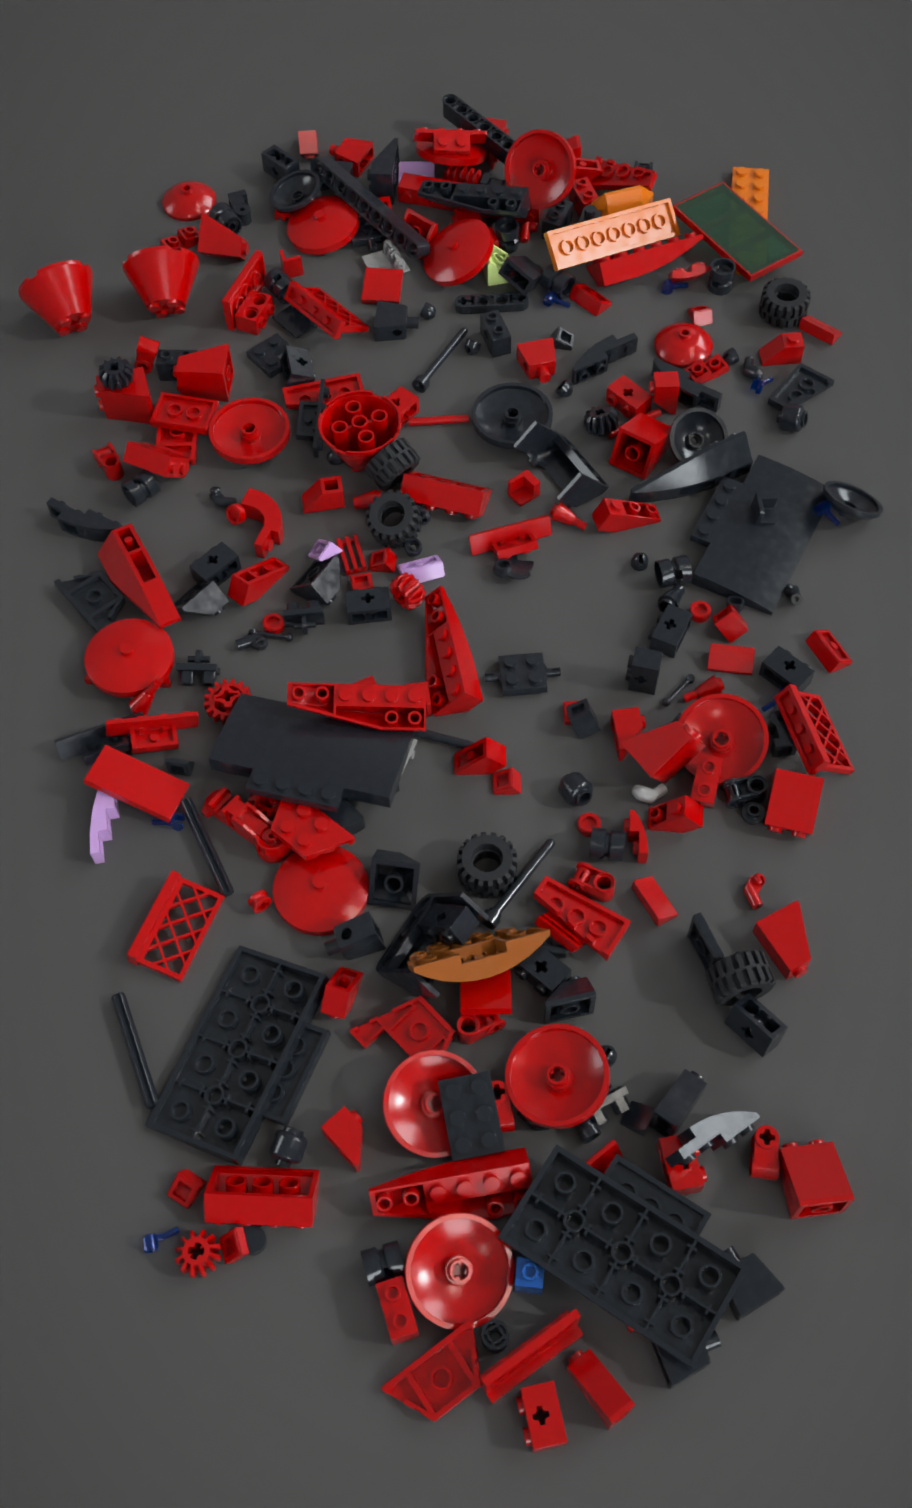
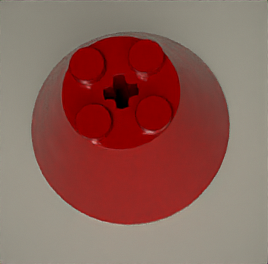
(162, 278)
(61, 295)
(359, 426)

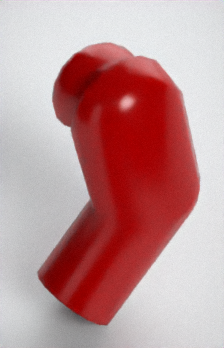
(526, 229)
(752, 889)

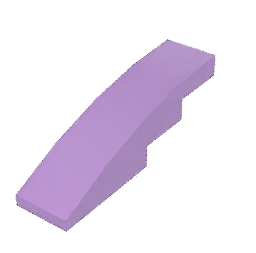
(103, 810)

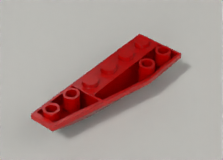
(641, 261)
(136, 575)
(448, 659)
(363, 704)
(476, 1185)

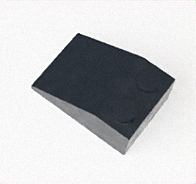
(385, 172)

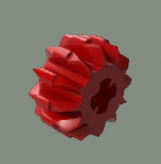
(407, 591)
(193, 1245)

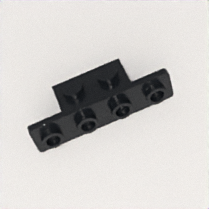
(308, 419)
(91, 742)

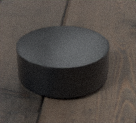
(255, 1239)

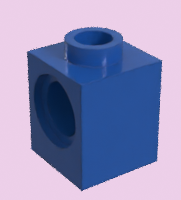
(528, 1277)

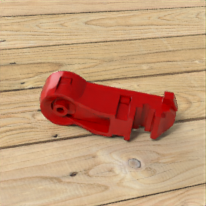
(247, 822)

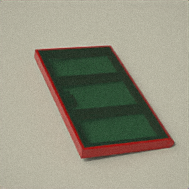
(737, 231)

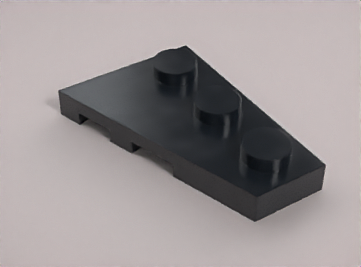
(800, 387)

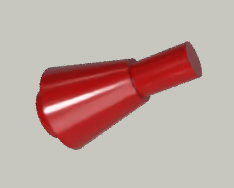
(563, 514)
(710, 686)
(144, 700)

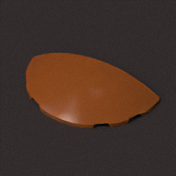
(479, 957)

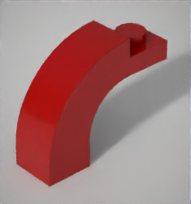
(265, 510)

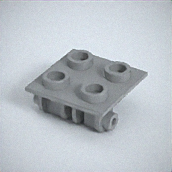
(387, 258)

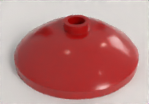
(188, 200)
(683, 344)

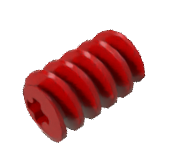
(457, 174)

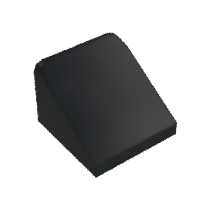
(563, 339)
(179, 766)
(638, 1117)

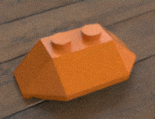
(623, 199)

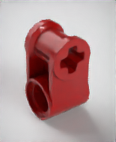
(146, 353)
(109, 462)
(587, 882)
(482, 1025)
(504, 1107)
(765, 1158)

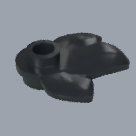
(513, 568)

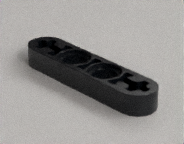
(491, 300)

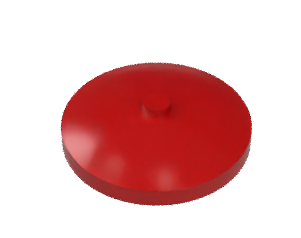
(477, 155)
(543, 165)
(323, 226)
(459, 252)
(249, 430)
(128, 657)
(730, 731)
(320, 891)
(557, 1076)
(414, 1102)
(459, 1270)

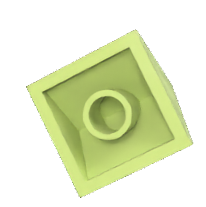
(493, 266)

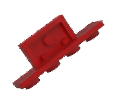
(450, 141)
(512, 538)
(153, 732)

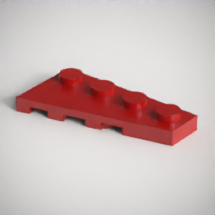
(622, 176)
(310, 390)
(586, 918)

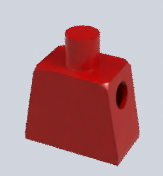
(356, 151)
(537, 359)

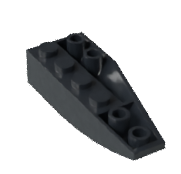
(479, 198)
(699, 471)

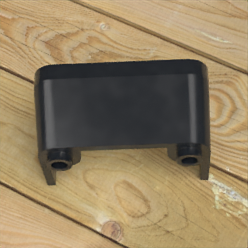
(563, 463)
(411, 939)

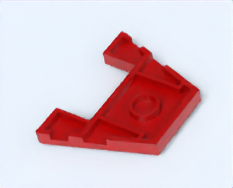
(411, 1025)

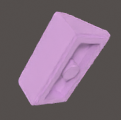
(422, 168)
(323, 550)
(424, 569)

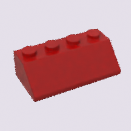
(446, 494)
(262, 1196)

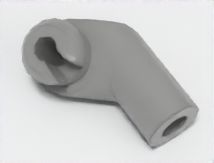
(647, 794)

